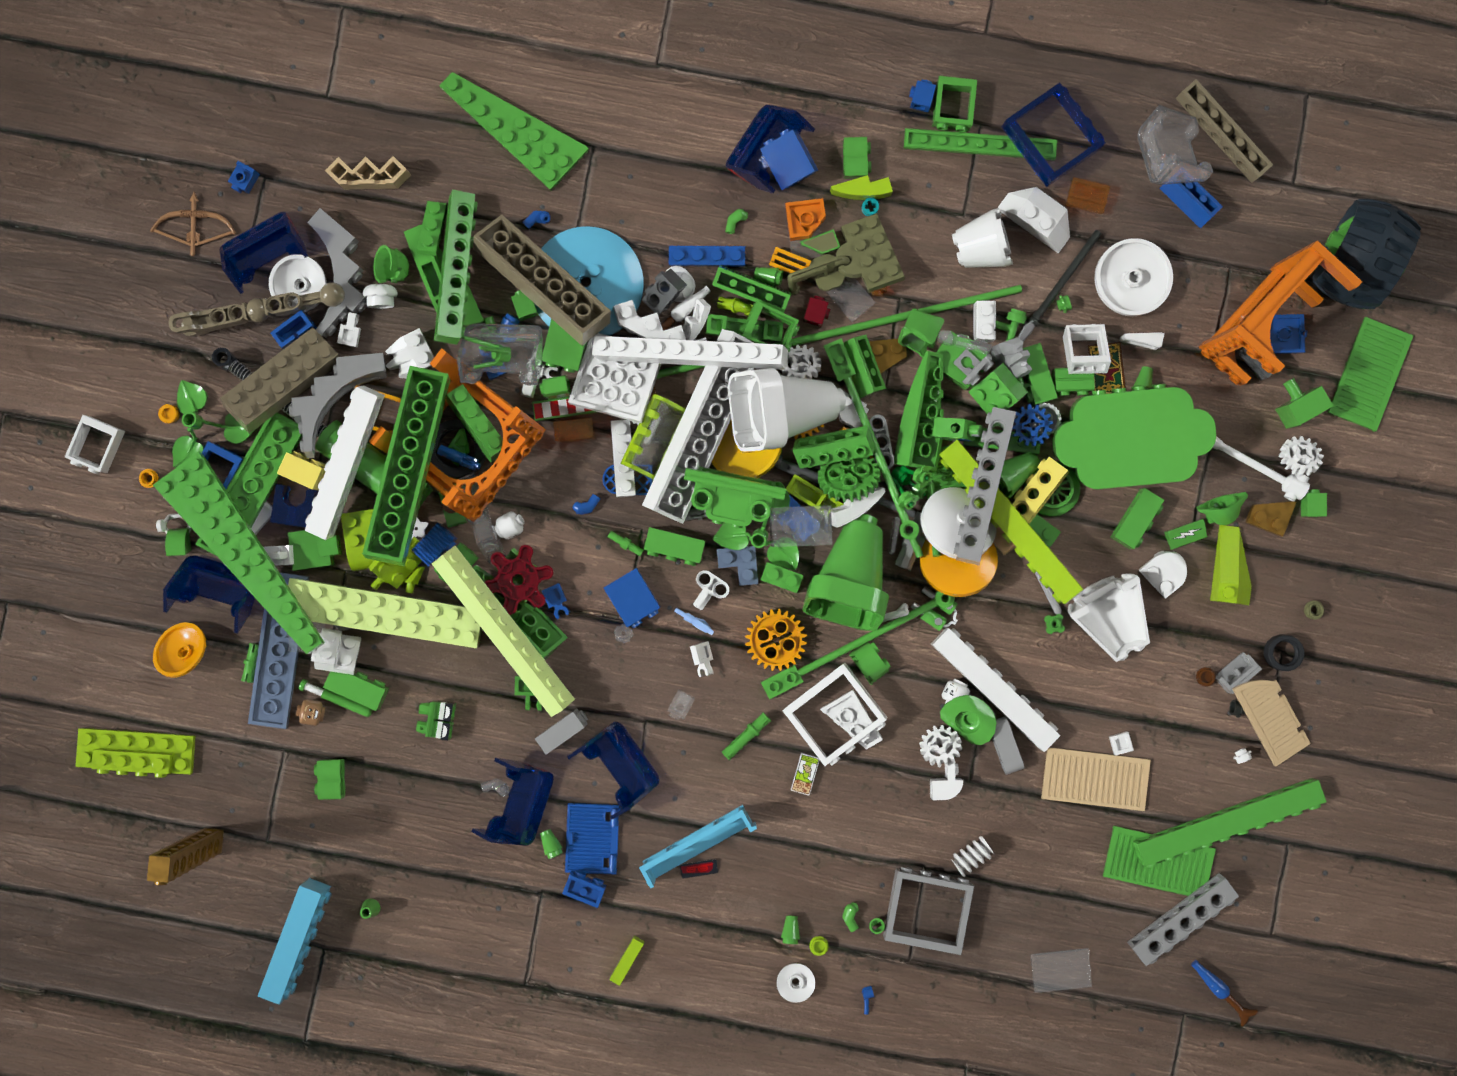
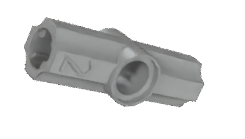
(906, 555)

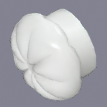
(380, 295)

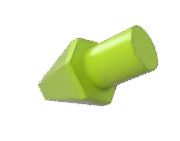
(414, 578)

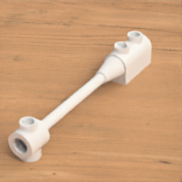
(1293, 485)

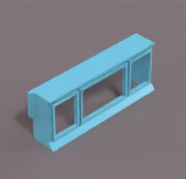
(696, 843)

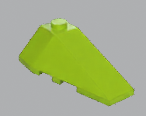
(1231, 574)

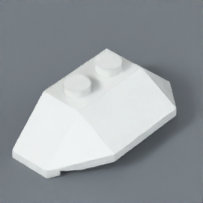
(1038, 215)

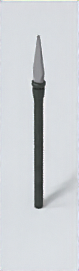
(1038, 314)

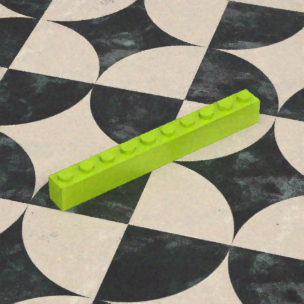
(1015, 528)

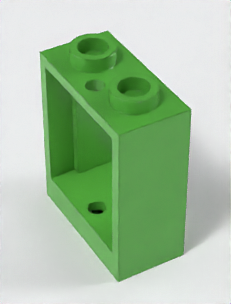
(959, 85)
(759, 307)

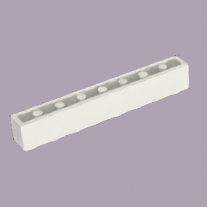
(344, 462)
(998, 692)

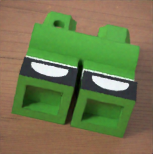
(433, 727)

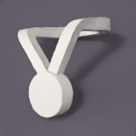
(161, 524)

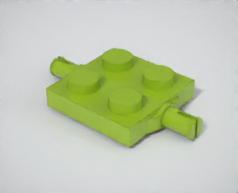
(394, 573)

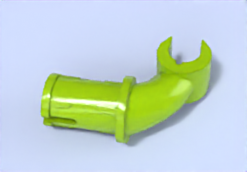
(734, 305)

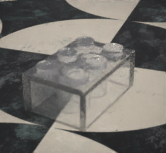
(800, 526)

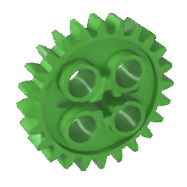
(849, 478)

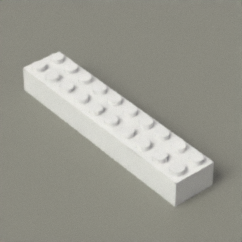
(694, 439)

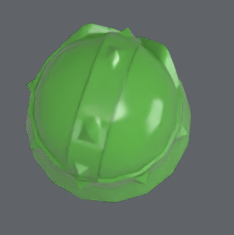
(390, 265)

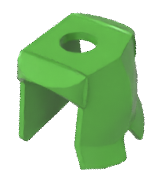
(920, 331)

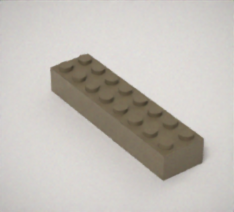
(542, 280)

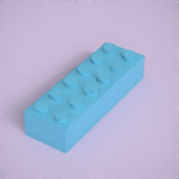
(294, 941)

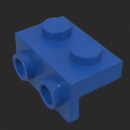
(584, 889)

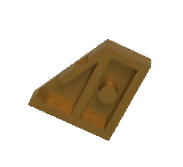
(887, 353)
(1271, 516)

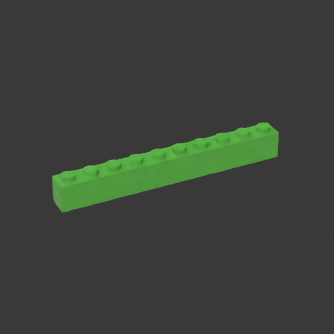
(1228, 822)

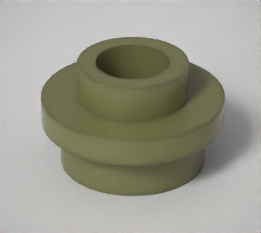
(1319, 610)

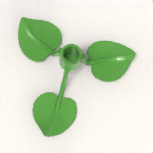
(189, 400)
(737, 539)

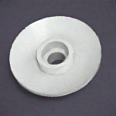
(795, 992)

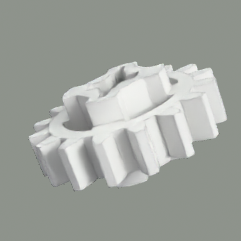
(800, 363)
(1301, 456)
(931, 744)

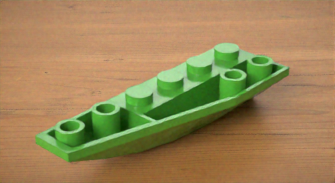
(430, 271)

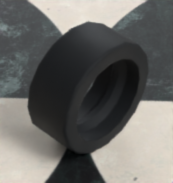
(1298, 652)

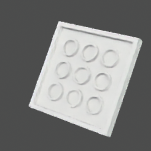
(614, 386)

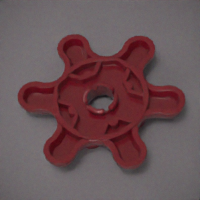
(532, 577)

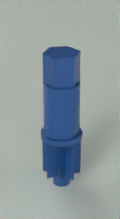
(459, 457)

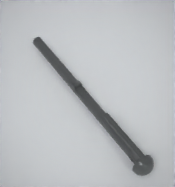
(812, 476)

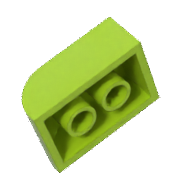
(355, 531)

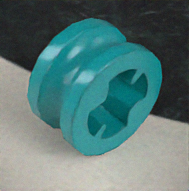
(866, 212)

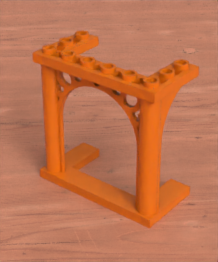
(1252, 321)
(496, 476)

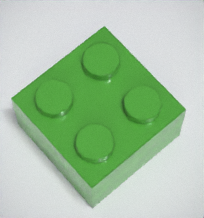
(998, 390)

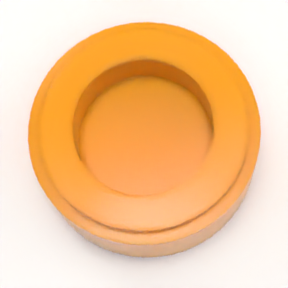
(168, 414)

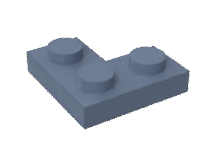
(743, 559)

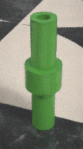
(625, 543)

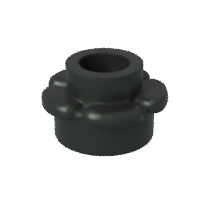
(1236, 708)

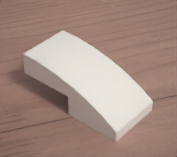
(695, 323)

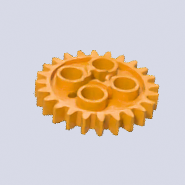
(782, 655)

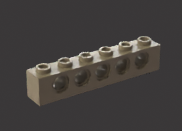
(1224, 131)

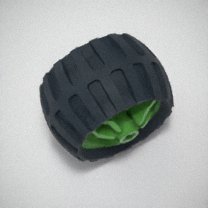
(1373, 244)

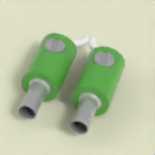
(932, 617)

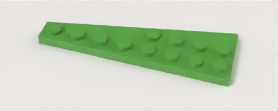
(532, 142)

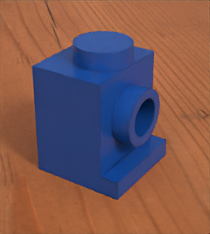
(249, 178)

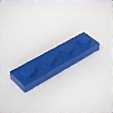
(707, 256)

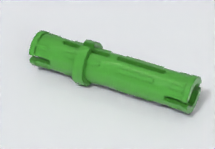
(749, 733)

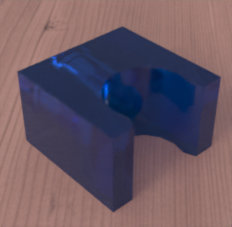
(285, 513)

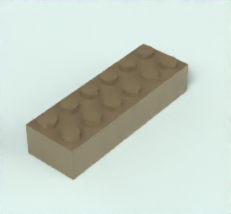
(280, 380)

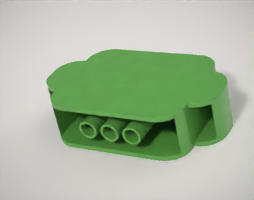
(1134, 437)

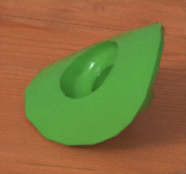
(970, 718)

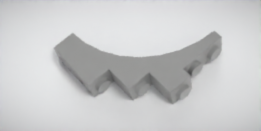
(346, 272)
(327, 390)

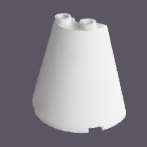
(1113, 615)

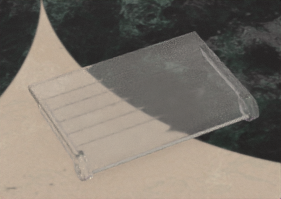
(1061, 970)

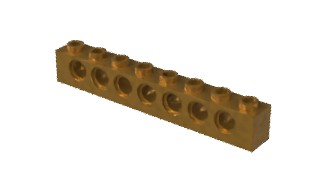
(184, 855)

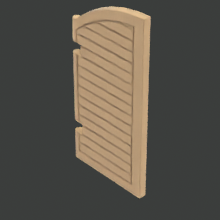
(1271, 719)

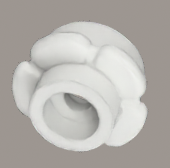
(1242, 755)

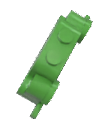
(732, 496)

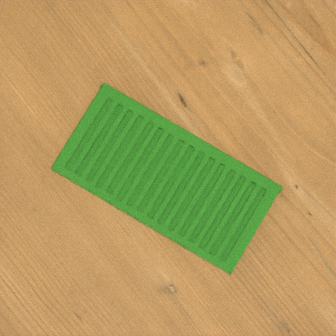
(1370, 374)
(1178, 875)

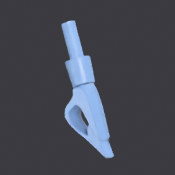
(697, 622)

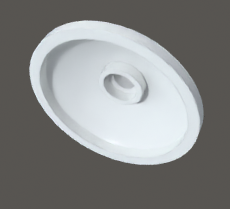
(292, 271)

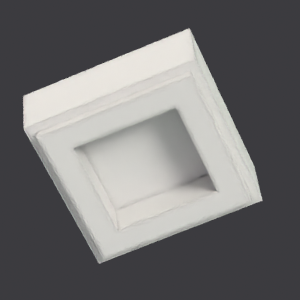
(1121, 743)

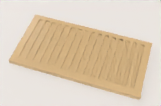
(1096, 779)

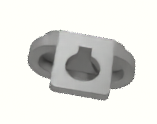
(972, 374)

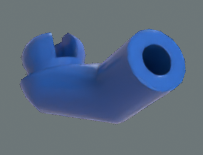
(586, 507)

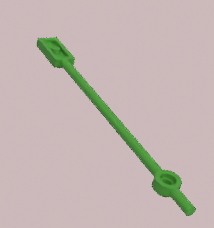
(844, 371)
(792, 676)

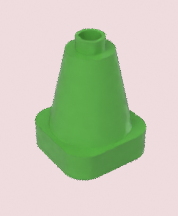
(851, 579)

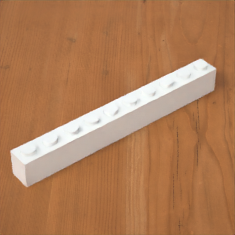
(690, 352)

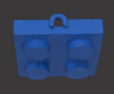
(1287, 334)

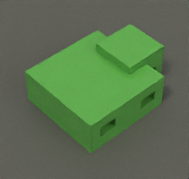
(313, 551)

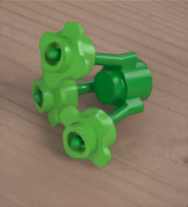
(902, 476)

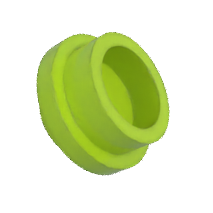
(818, 945)

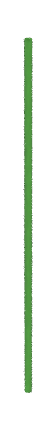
(870, 324)

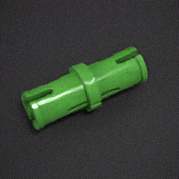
(250, 663)

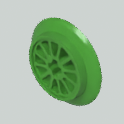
(1070, 500)

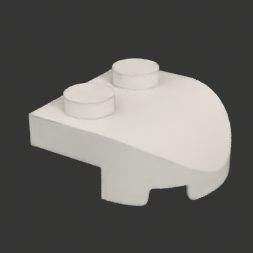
(1165, 572)

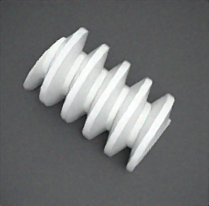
(972, 855)

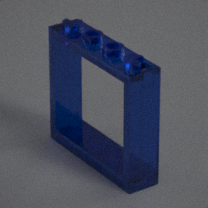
(1031, 153)

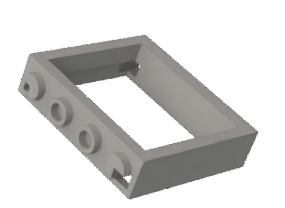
(923, 941)

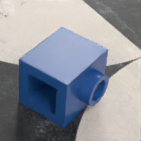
(922, 95)

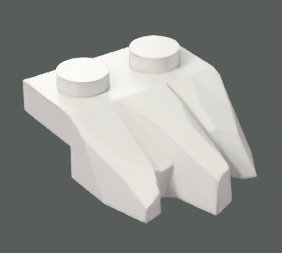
(410, 351)

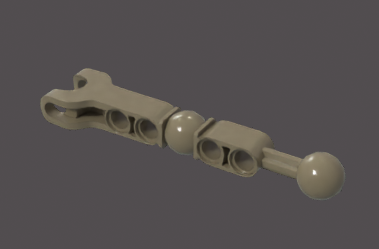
(256, 310)

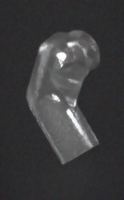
(497, 785)

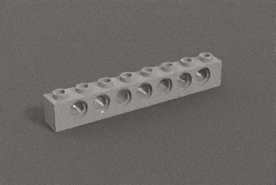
(1005, 420)

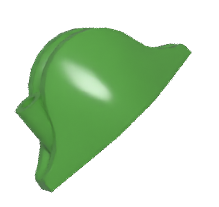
(1223, 509)

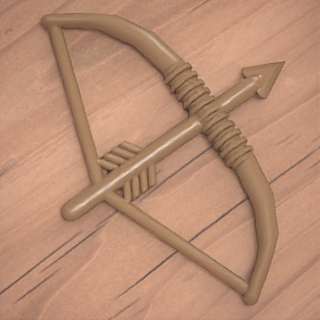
(193, 236)

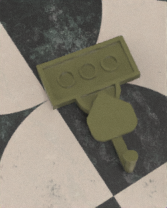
(869, 255)

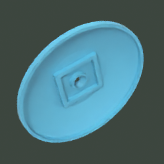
(605, 260)

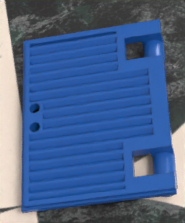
(591, 838)

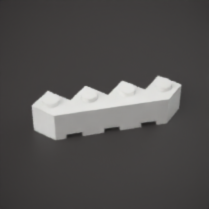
(646, 326)

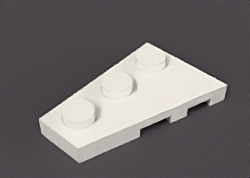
(852, 717)

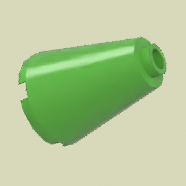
(1016, 472)

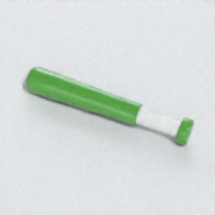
(335, 698)

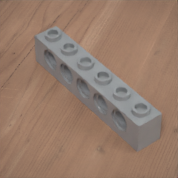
(1185, 909)

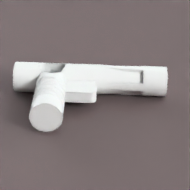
(900, 612)

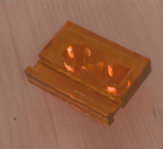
(1087, 195)

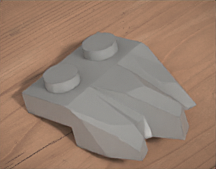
(1012, 356)

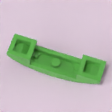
(762, 330)

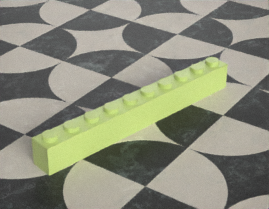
(503, 631)

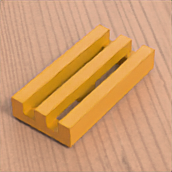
(774, 256)

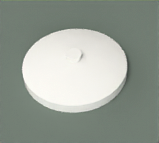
(1133, 277)
(943, 517)

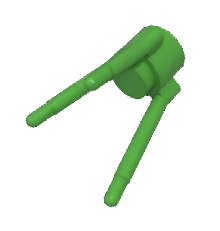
(498, 352)

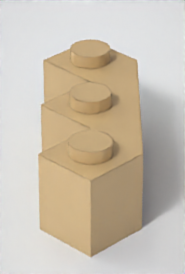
(368, 176)

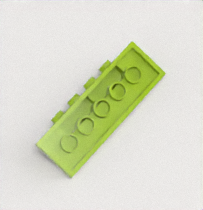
(135, 752)

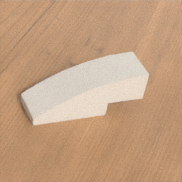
(851, 510)

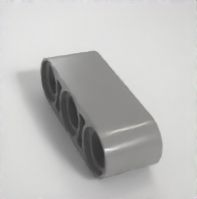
(883, 433)
(1007, 747)

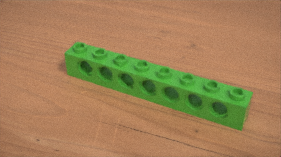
(444, 331)

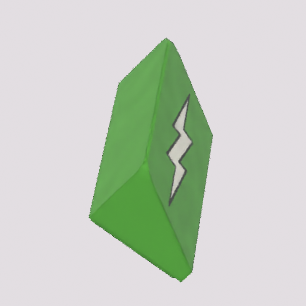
(1186, 534)

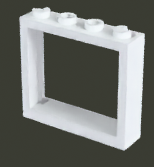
(862, 735)

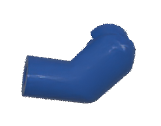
(537, 217)

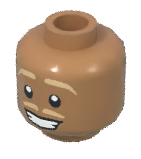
(310, 712)

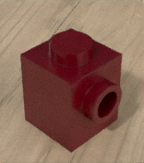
(816, 311)

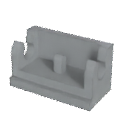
(1237, 672)

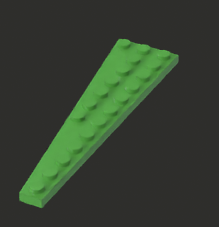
(213, 515)

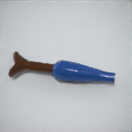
(1222, 991)

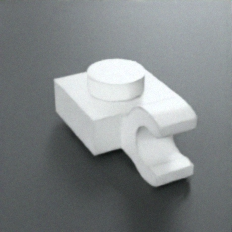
(349, 333)
(702, 655)

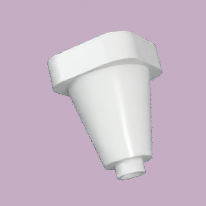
(775, 407)

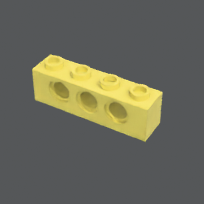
(1057, 473)

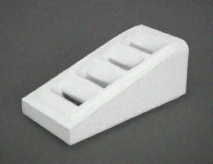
(1146, 340)

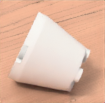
(983, 242)

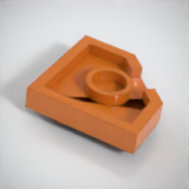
(804, 218)

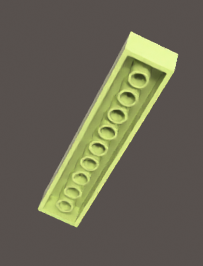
(386, 613)

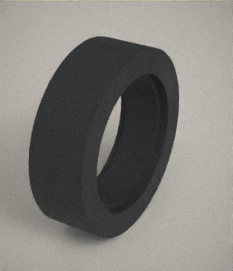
(445, 428)

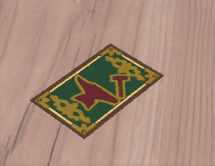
(1115, 376)

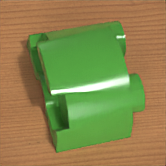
(869, 662)

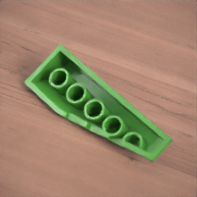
(915, 437)
(533, 622)

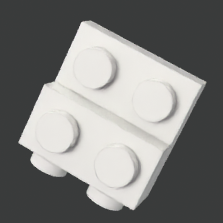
(337, 653)

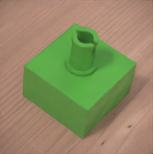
(1302, 405)

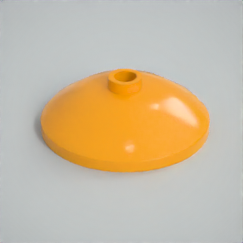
(179, 650)

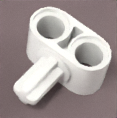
(708, 590)

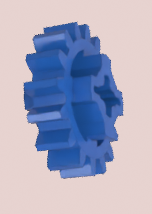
(1032, 432)

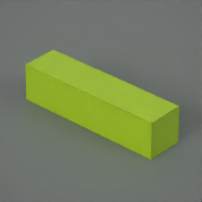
(626, 960)

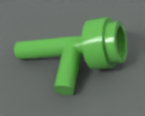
(1016, 317)

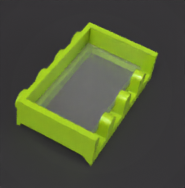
(653, 436)

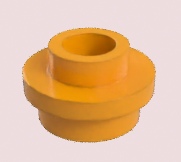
(143, 478)

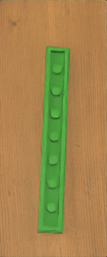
(973, 143)

